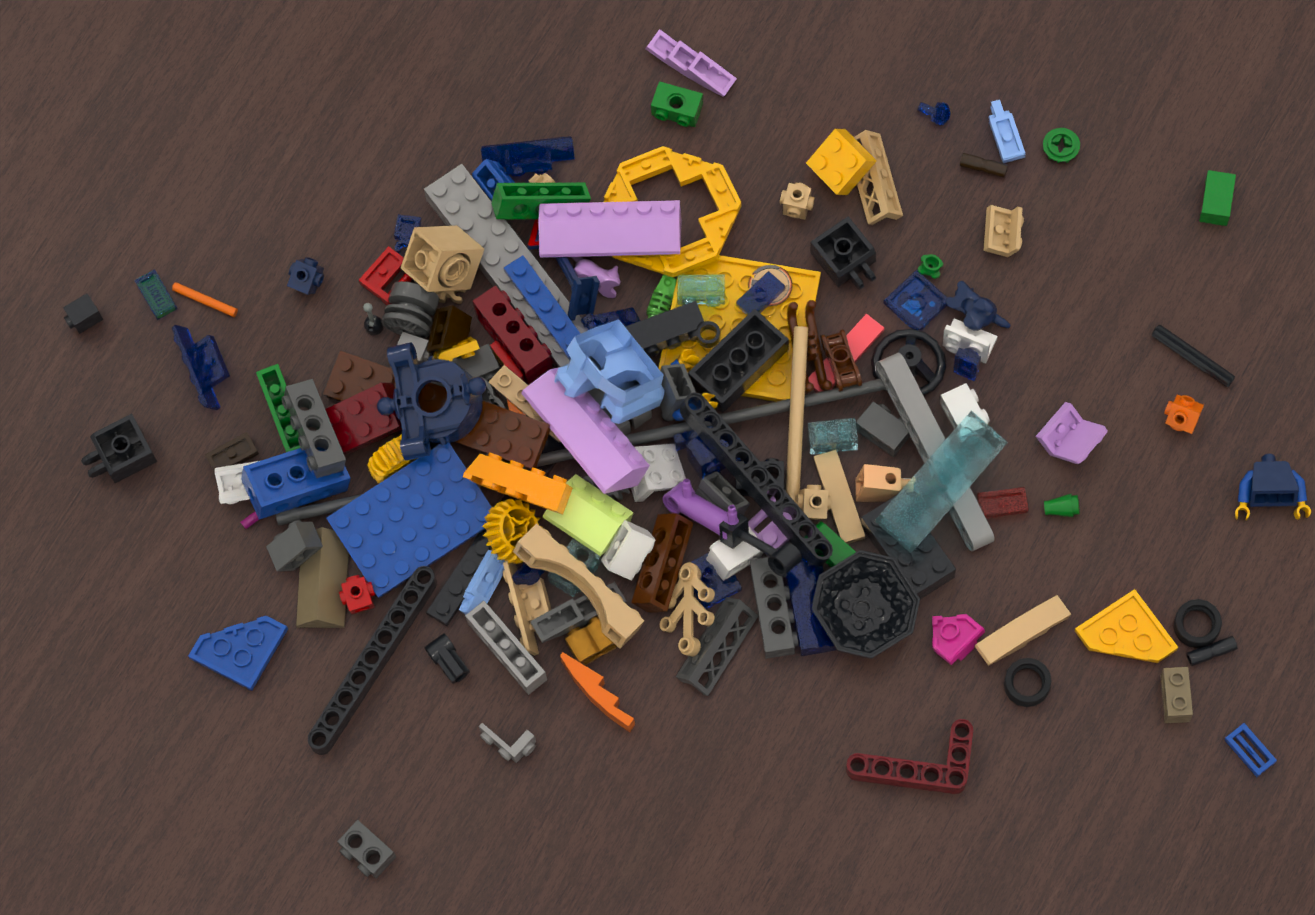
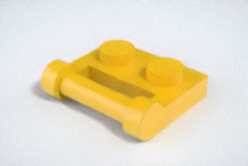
(464, 349)

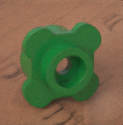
(934, 262)

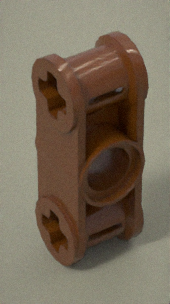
(841, 360)

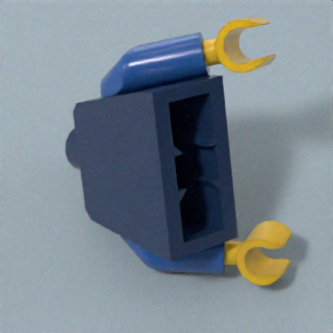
(1272, 485)

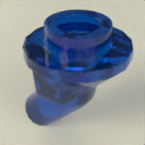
(939, 114)

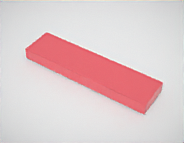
(859, 340)

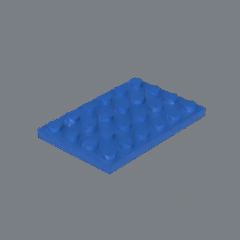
(411, 519)

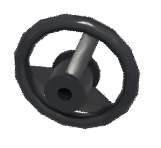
(913, 357)

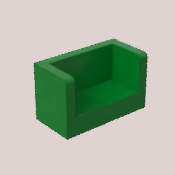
(1217, 198)

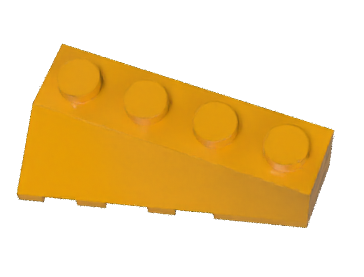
(519, 483)

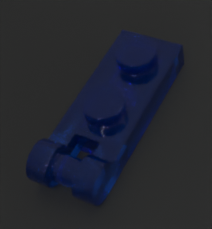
(626, 316)

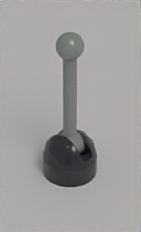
(372, 321)

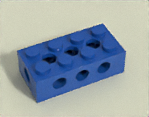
(288, 483)

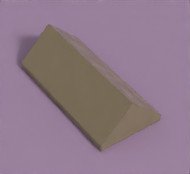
(320, 584)

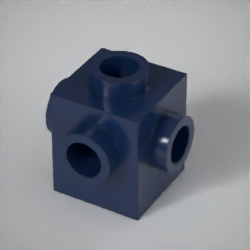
(305, 275)

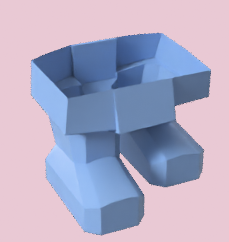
(617, 365)

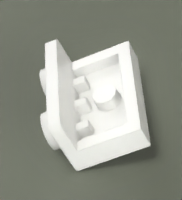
(230, 483)

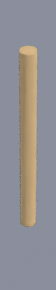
(796, 414)

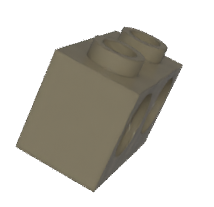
(1176, 695)

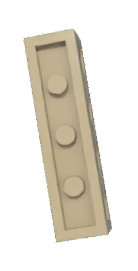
(881, 177)

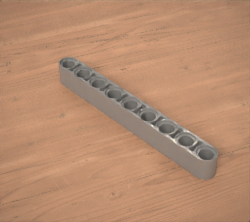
(927, 439)

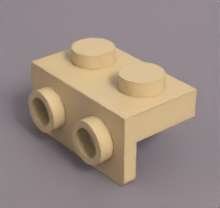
(1003, 230)

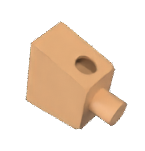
(878, 483)

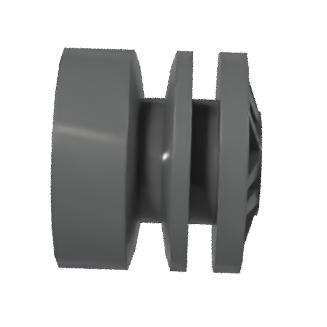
(410, 309)

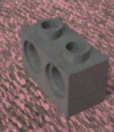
(370, 845)

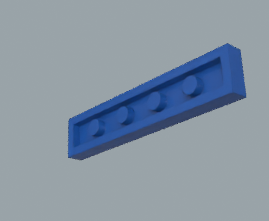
(542, 302)

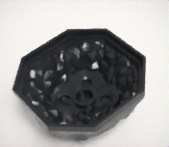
(865, 604)

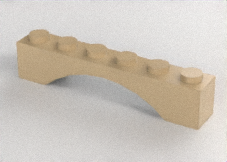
(543, 552)

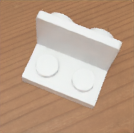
(960, 336)
(663, 473)

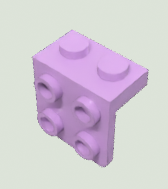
(1069, 435)

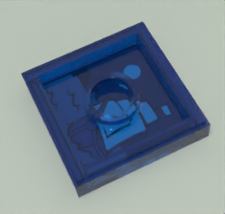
(916, 301)

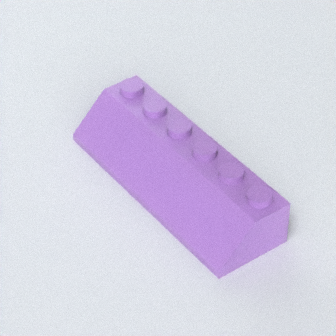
(609, 228)
(587, 434)

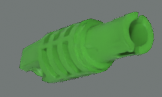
(662, 296)

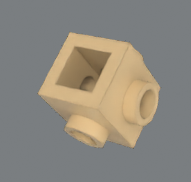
(797, 200)
(821, 504)

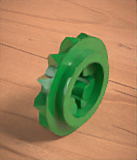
(1054, 138)

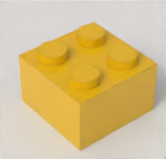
(841, 161)

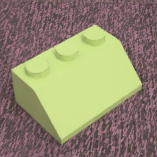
(590, 516)

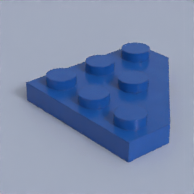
(240, 650)

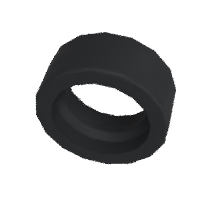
(1200, 605)
(1033, 664)

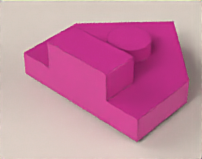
(955, 636)

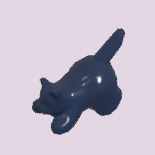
(978, 310)

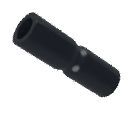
(1209, 651)

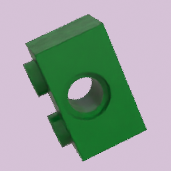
(668, 95)

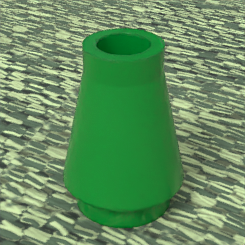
(1063, 506)

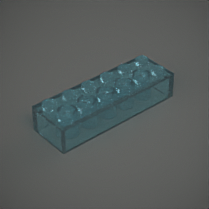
(941, 481)

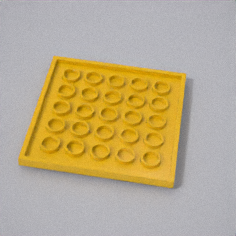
(776, 381)

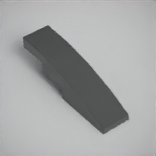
(567, 616)

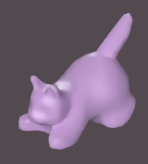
(607, 278)

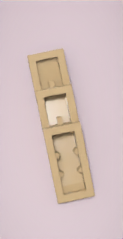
(1022, 630)

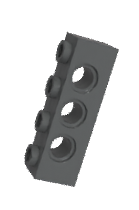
(306, 395)
(774, 644)

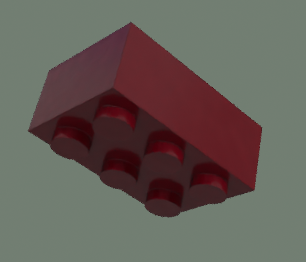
(358, 420)

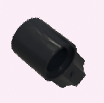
(443, 653)

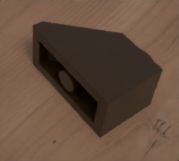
(448, 328)

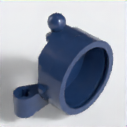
(443, 426)

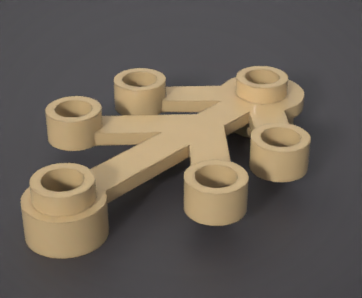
(689, 579)

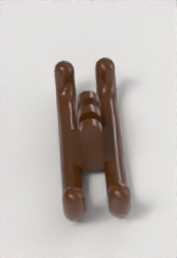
(813, 347)

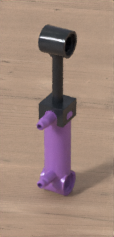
(729, 525)

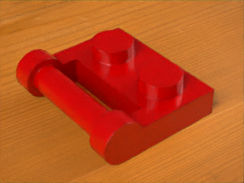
(382, 273)

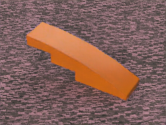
(591, 685)

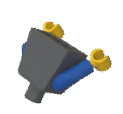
(678, 386)

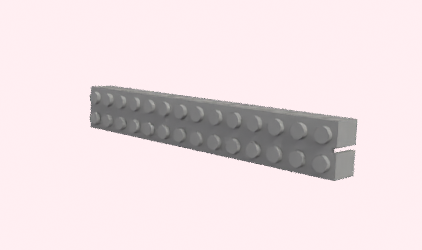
(463, 203)

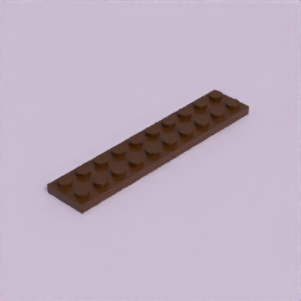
(497, 430)

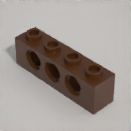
(662, 563)

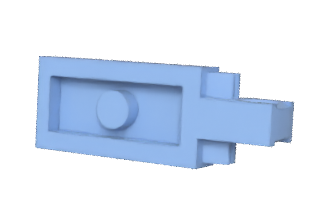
(1005, 133)
(483, 582)

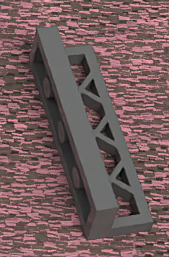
(714, 641)

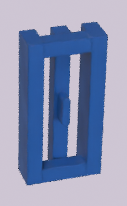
(1243, 756)

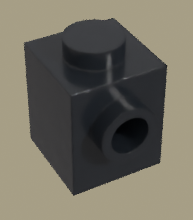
(82, 314)

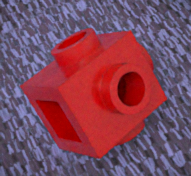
(363, 600)

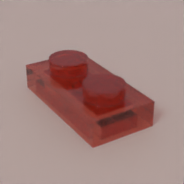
(1003, 502)

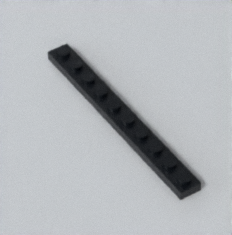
(452, 593)

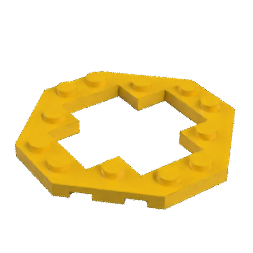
(687, 170)

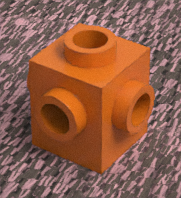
(1183, 413)

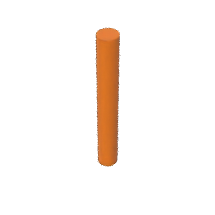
(204, 299)

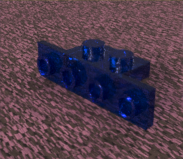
(530, 155)
(203, 363)

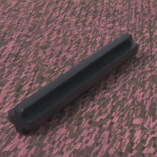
(1193, 355)

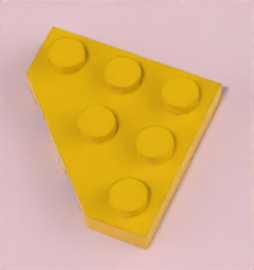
(1127, 631)

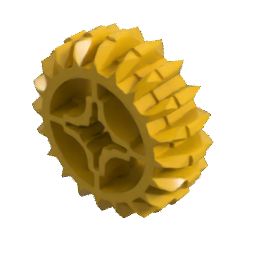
(387, 460)
(505, 531)

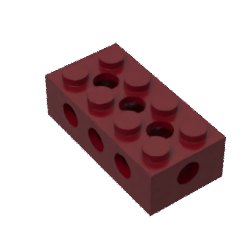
(508, 328)

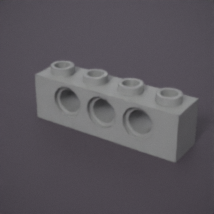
(506, 647)

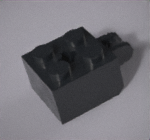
(856, 255)
(119, 462)

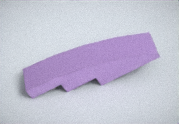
(691, 64)

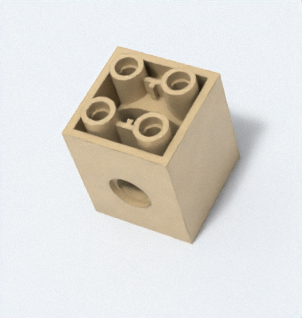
(442, 258)

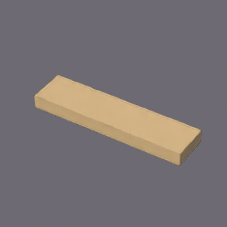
(842, 503)

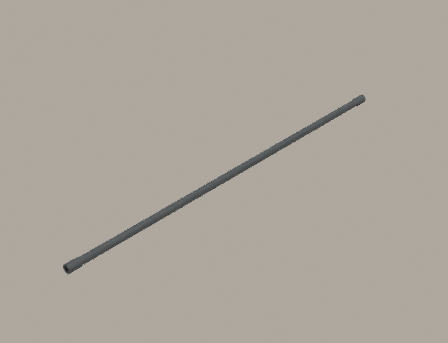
(636, 438)

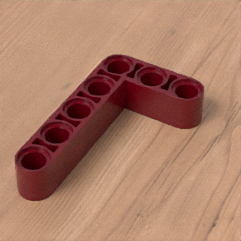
(919, 769)

